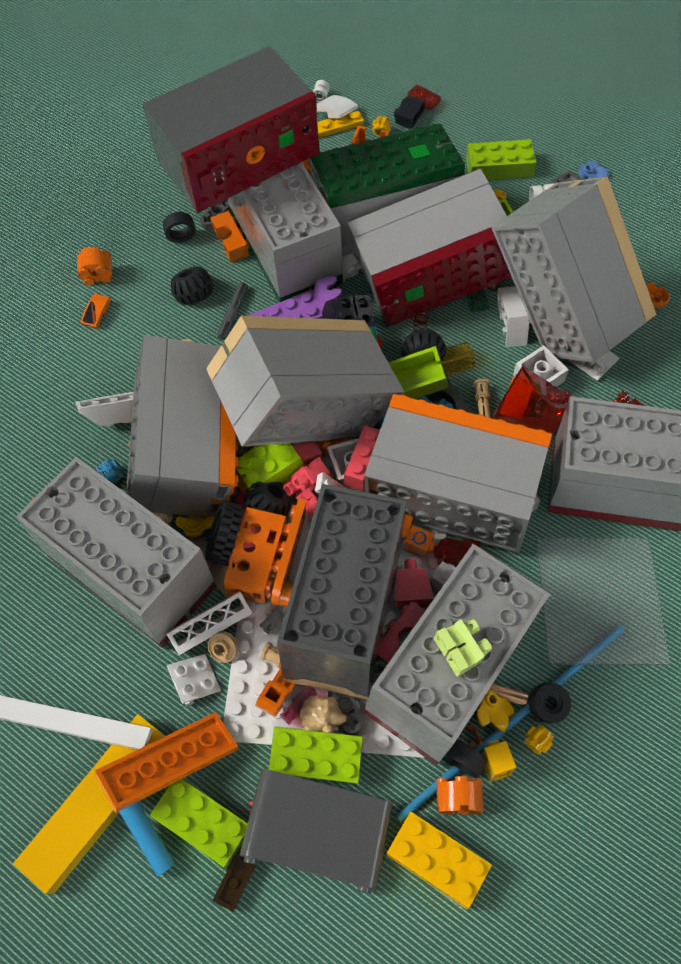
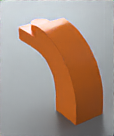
(274, 695)

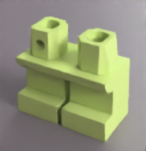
(461, 647)

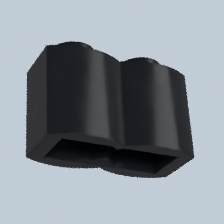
(409, 111)

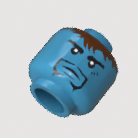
(110, 470)

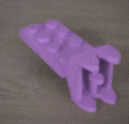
(310, 304)

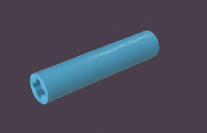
(147, 838)

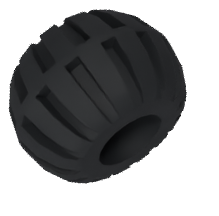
(191, 285)
(423, 340)
(268, 498)

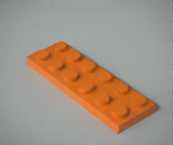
(165, 761)

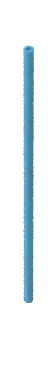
(496, 735)

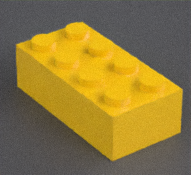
(439, 860)

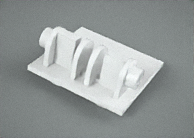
(599, 367)
(193, 679)

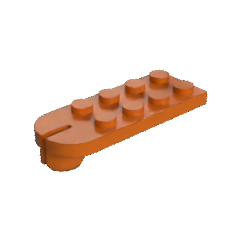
(282, 587)

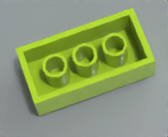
(502, 159)
(316, 754)
(201, 822)

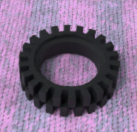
(224, 532)

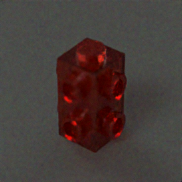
(452, 550)

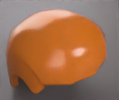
(658, 295)

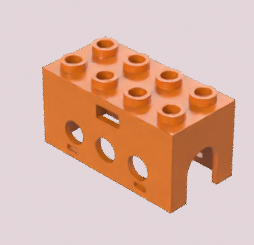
(257, 580)

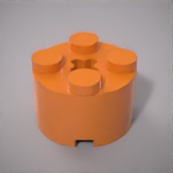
(94, 265)
(460, 796)

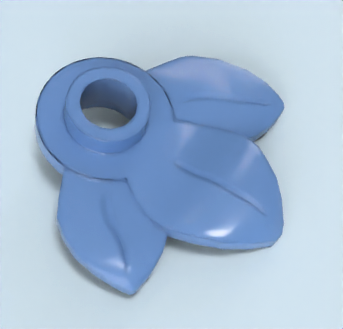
(592, 170)

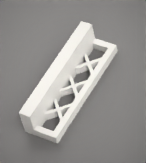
(212, 626)

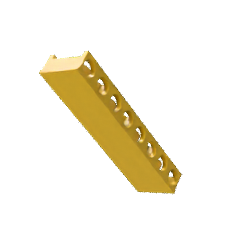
(73, 826)

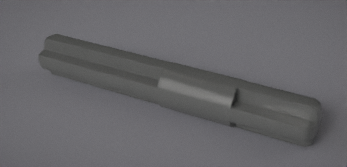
(232, 311)

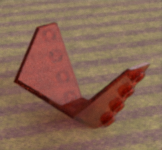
(533, 402)

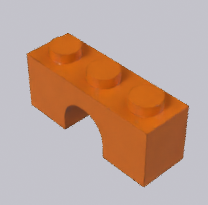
(226, 227)

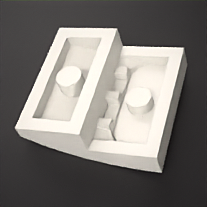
(336, 106)

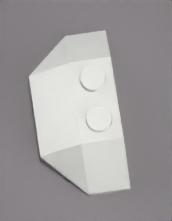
(108, 409)

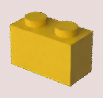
(499, 760)

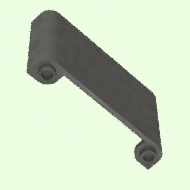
(317, 829)

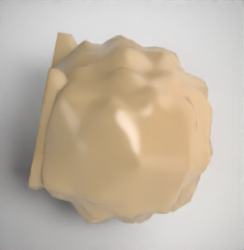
(321, 714)

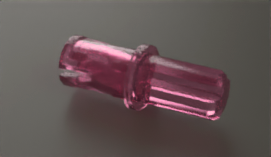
(293, 709)

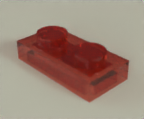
(431, 99)

